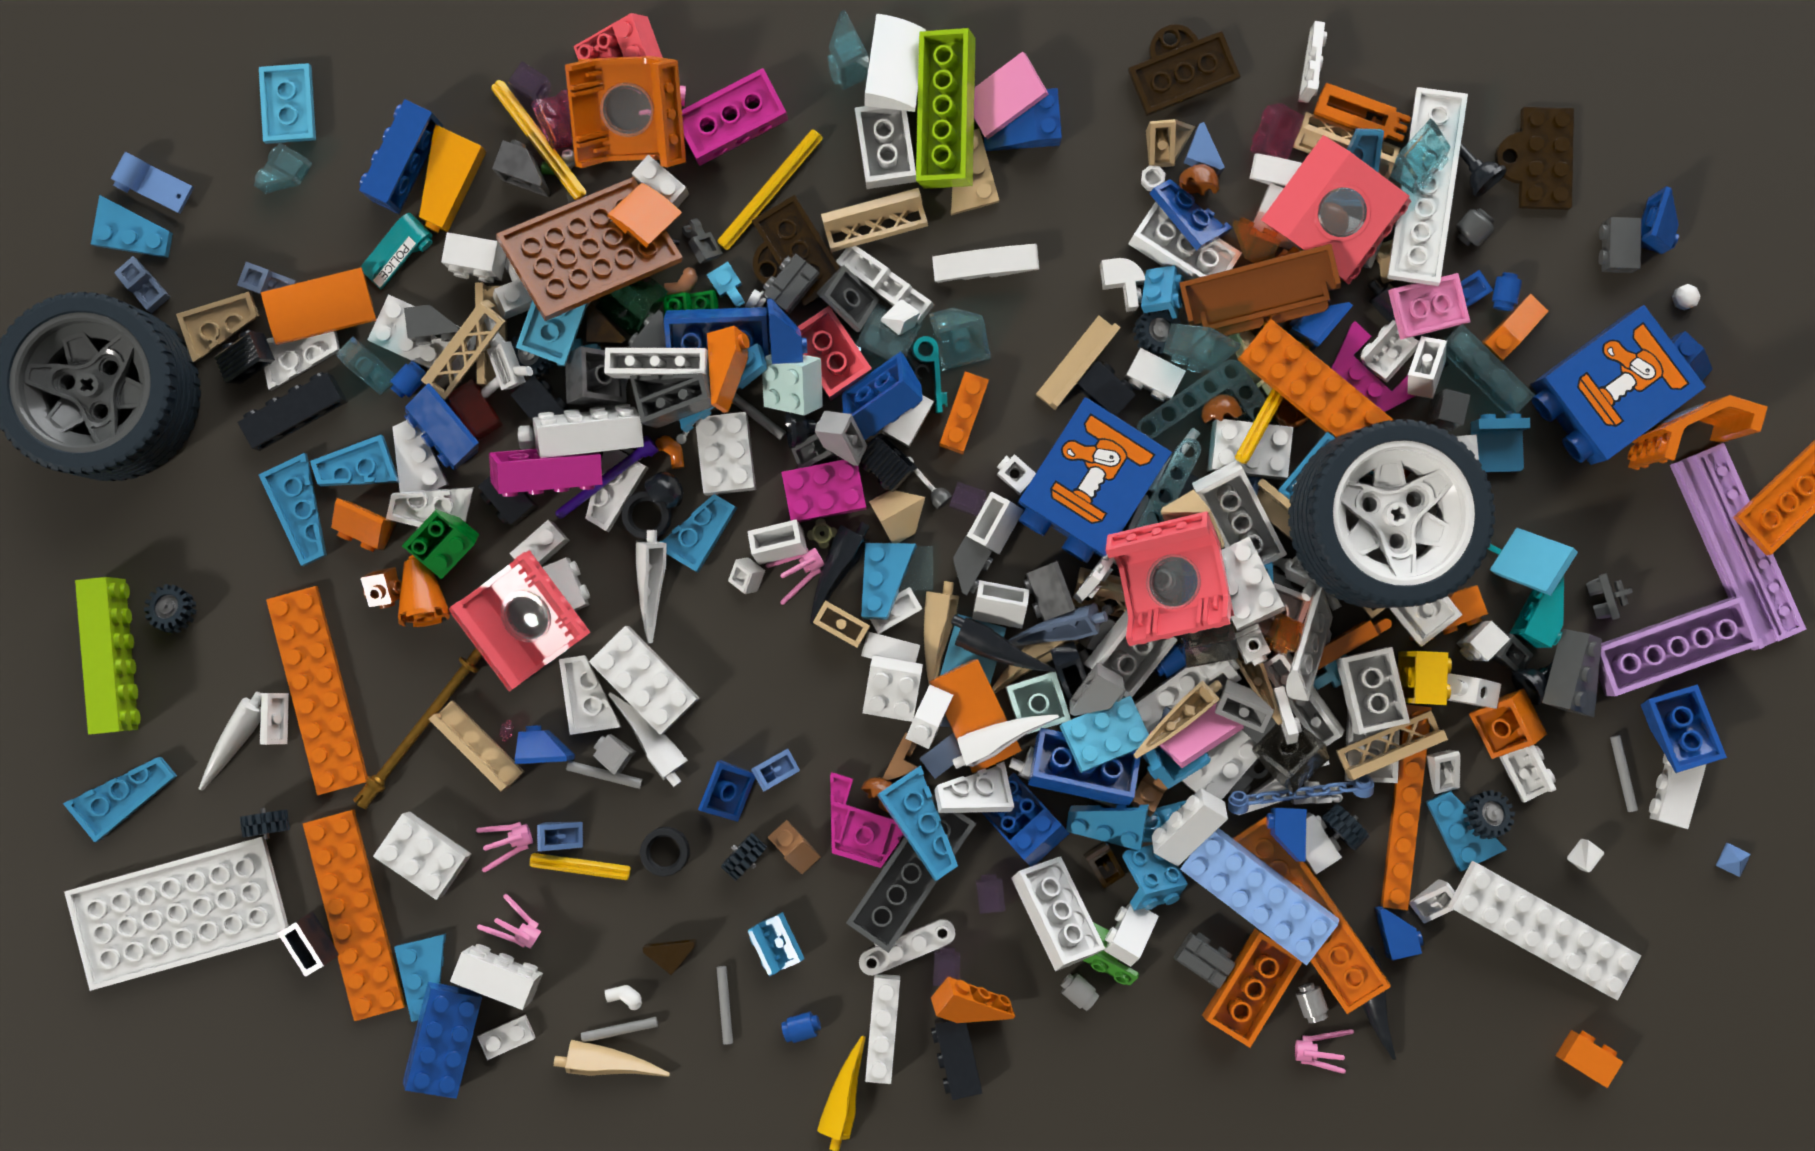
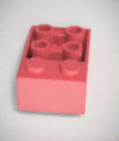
(625, 38)

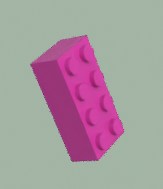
(526, 471)

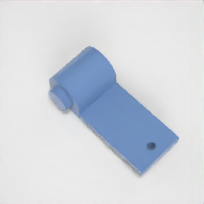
(151, 182)

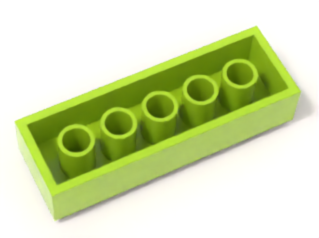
(945, 108)
(107, 655)

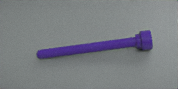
(648, 450)

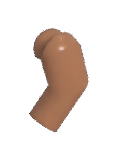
(684, 284)

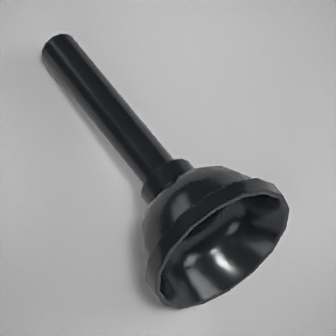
(1483, 175)
(798, 428)
(1533, 682)

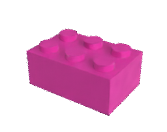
(823, 491)

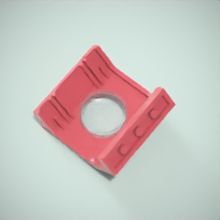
(1337, 203)
(1171, 578)
(519, 620)

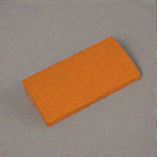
(318, 306)
(973, 705)

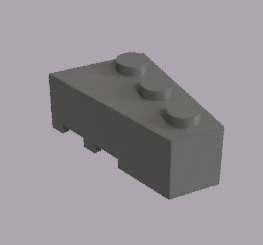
(670, 397)
(1574, 673)

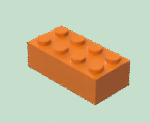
(1252, 988)

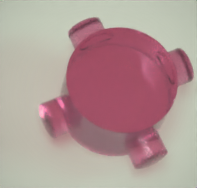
(506, 730)

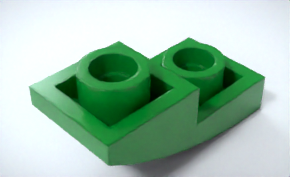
(691, 301)

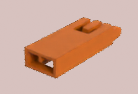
(1351, 109)
(1352, 639)

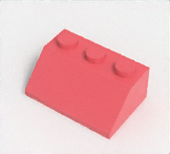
(840, 357)

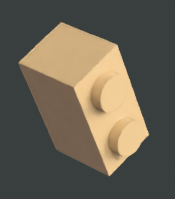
(841, 624)

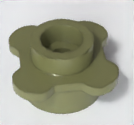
(814, 534)

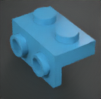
(1162, 290)
(775, 944)

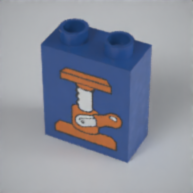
(1615, 387)
(1091, 480)

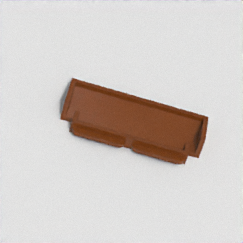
(1271, 288)

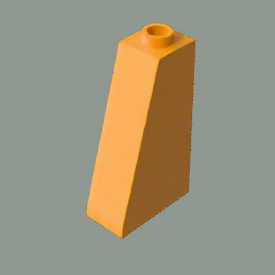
(448, 177)

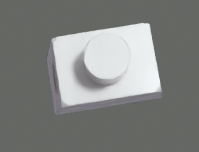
(1468, 690)

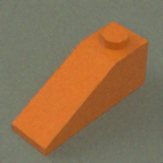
(1515, 327)
(726, 364)

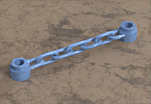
(1239, 802)

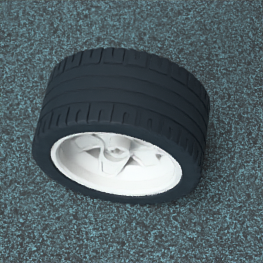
(1447, 478)

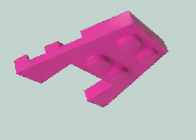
(1363, 379)
(858, 832)

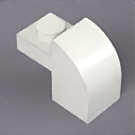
(1125, 274)

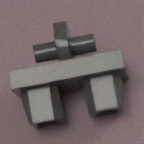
(1609, 608)

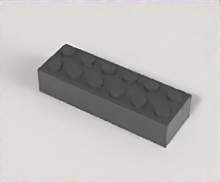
(902, 887)

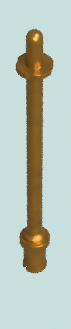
(376, 782)

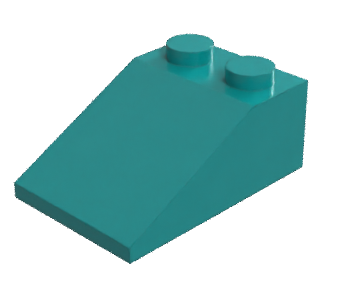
(1541, 618)

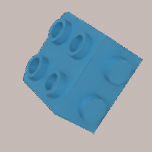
(1500, 442)
(1167, 770)
(1157, 878)

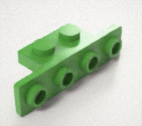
(1107, 963)

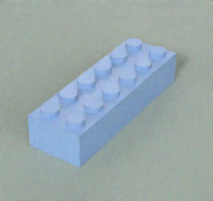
(1261, 895)

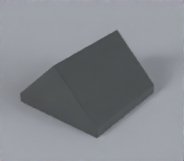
(848, 297)

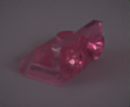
(555, 119)
(1277, 131)

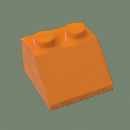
(362, 524)
(1509, 726)

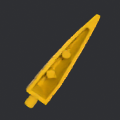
(841, 1104)

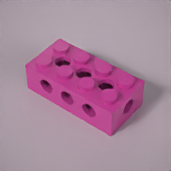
(732, 100)

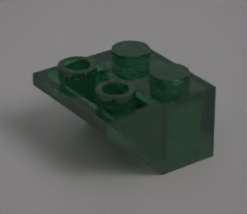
(633, 304)

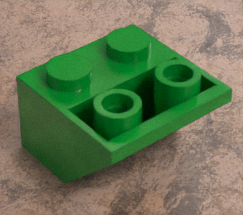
(441, 542)

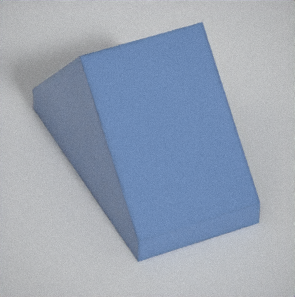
(1203, 150)
(775, 769)
(559, 835)

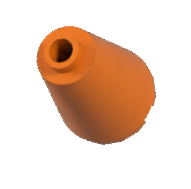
(420, 596)

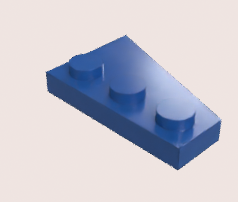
(1194, 222)

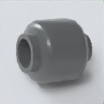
(1475, 227)

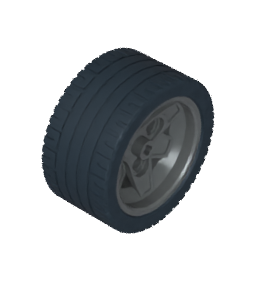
(32, 371)

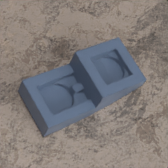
(261, 279)
(142, 284)
(941, 756)

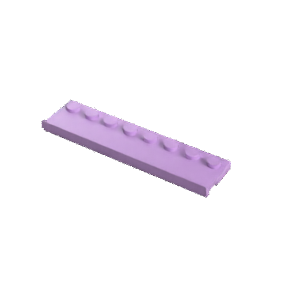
(1714, 498)

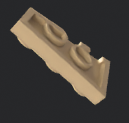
(983, 189)
(216, 322)

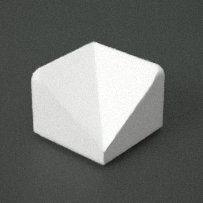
(901, 317)
(746, 575)
(1585, 855)

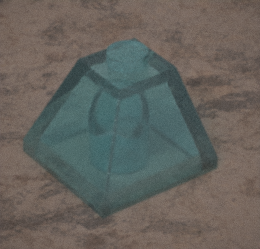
(959, 337)

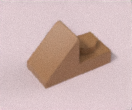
(898, 765)
(1148, 792)
(794, 847)

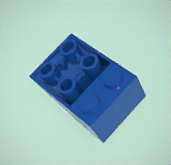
(1029, 825)

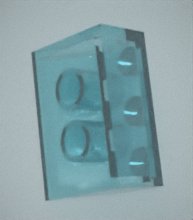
(847, 54)

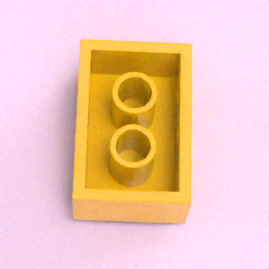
(1425, 676)

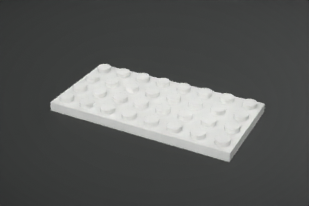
(176, 913)

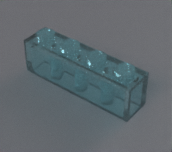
(1486, 370)

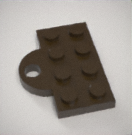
(1182, 69)
(1541, 158)
(790, 232)

